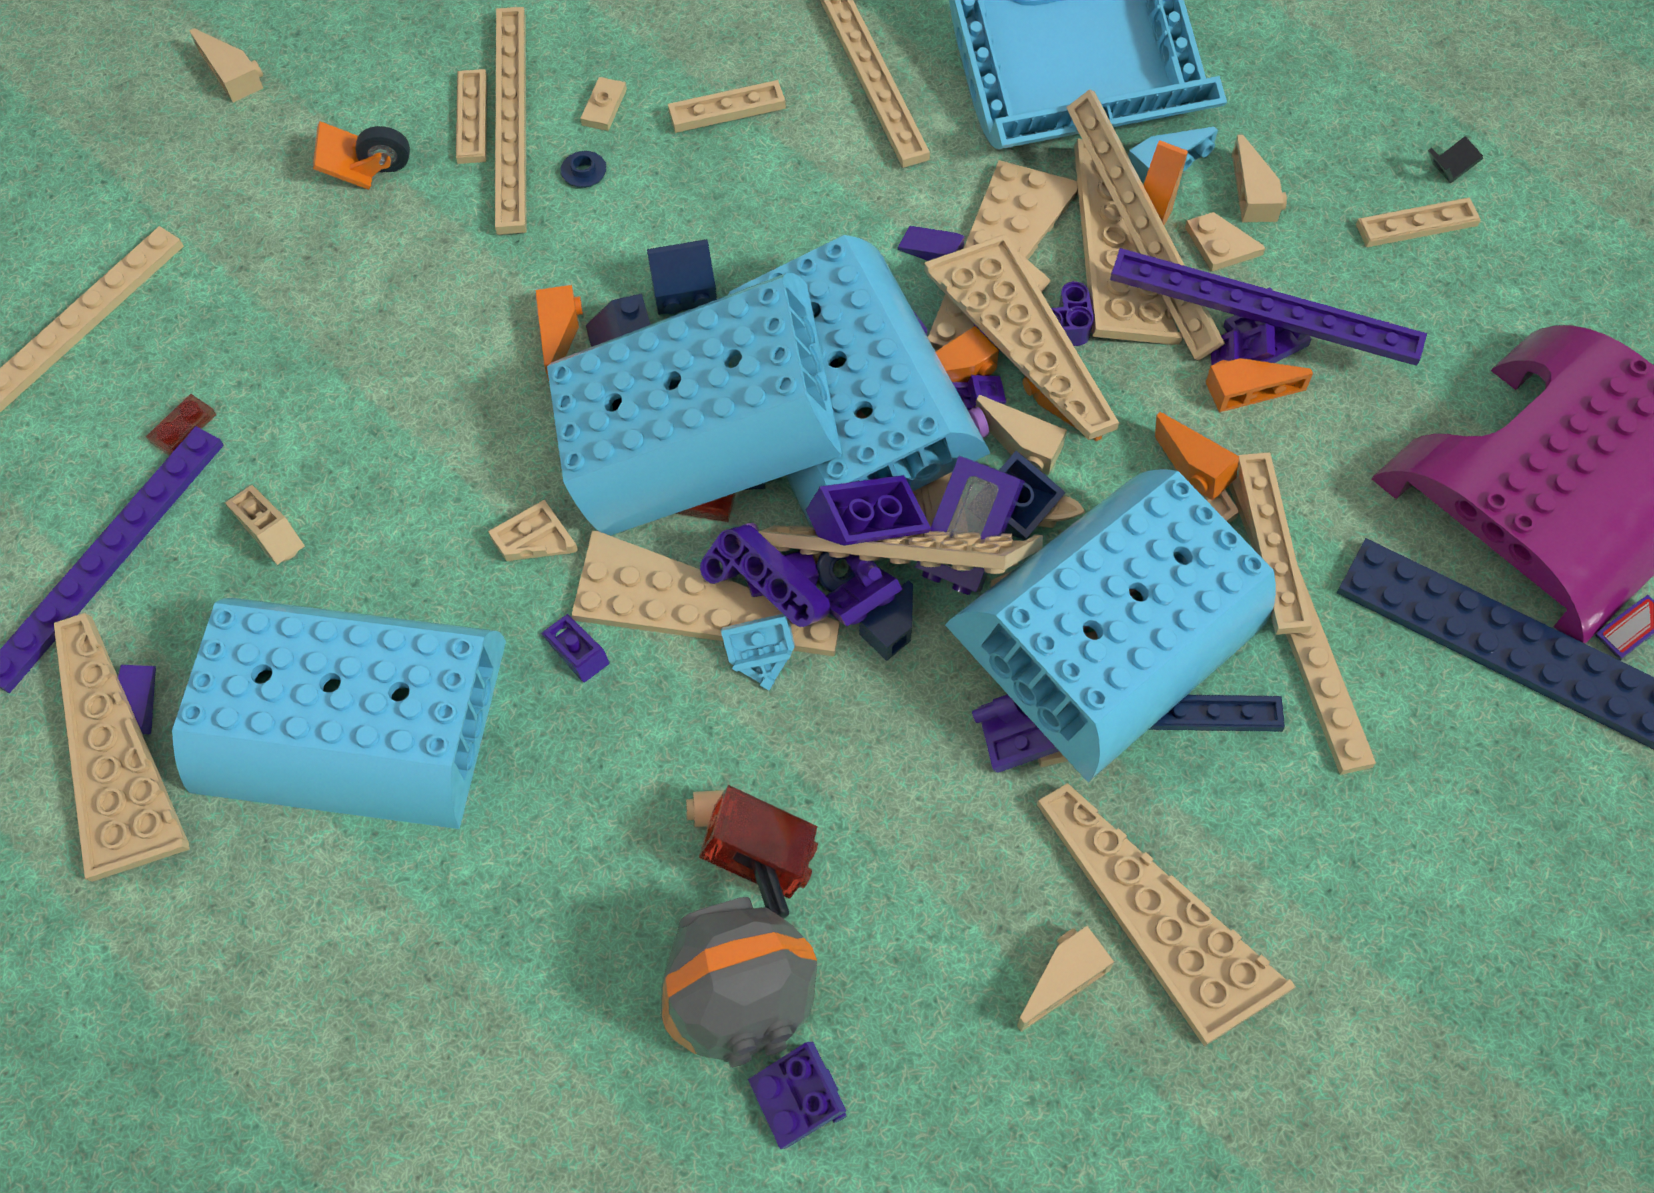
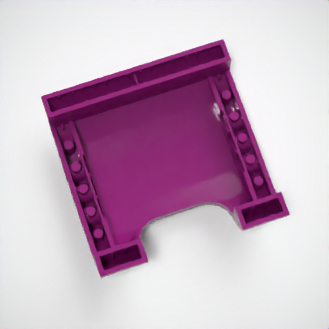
(1564, 481)

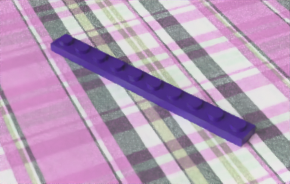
(1269, 307)
(105, 555)

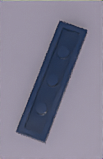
(1224, 714)

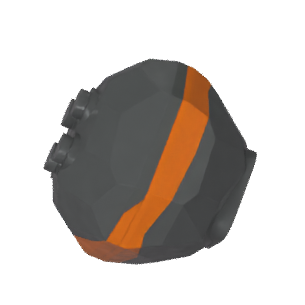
(737, 982)

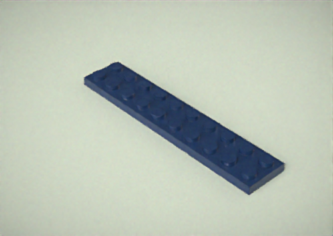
(1503, 640)

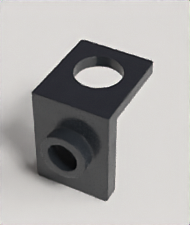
(1456, 159)

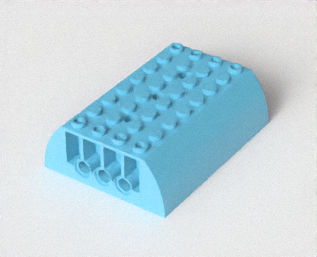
(889, 367)
(712, 431)
(1199, 606)
(341, 747)

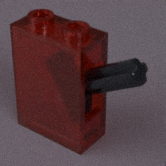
(760, 846)

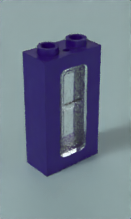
(975, 502)

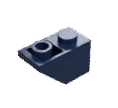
(890, 626)

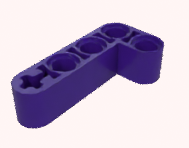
(1073, 313)
(800, 603)

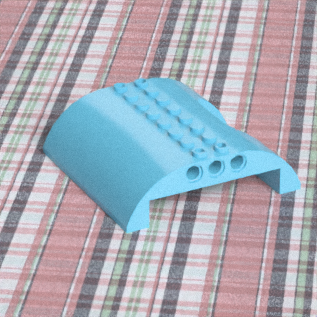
(1042, 55)

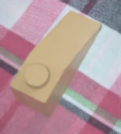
(229, 65)
(1256, 184)
(1021, 432)
(265, 524)
(1073, 967)

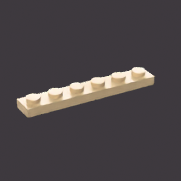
(1274, 541)

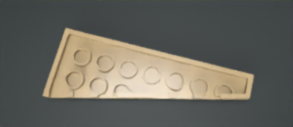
(1017, 204)
(1009, 308)
(1117, 308)
(931, 548)
(659, 594)
(117, 787)
(1192, 953)

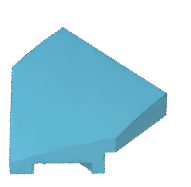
(759, 647)

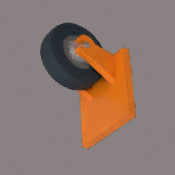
(361, 156)

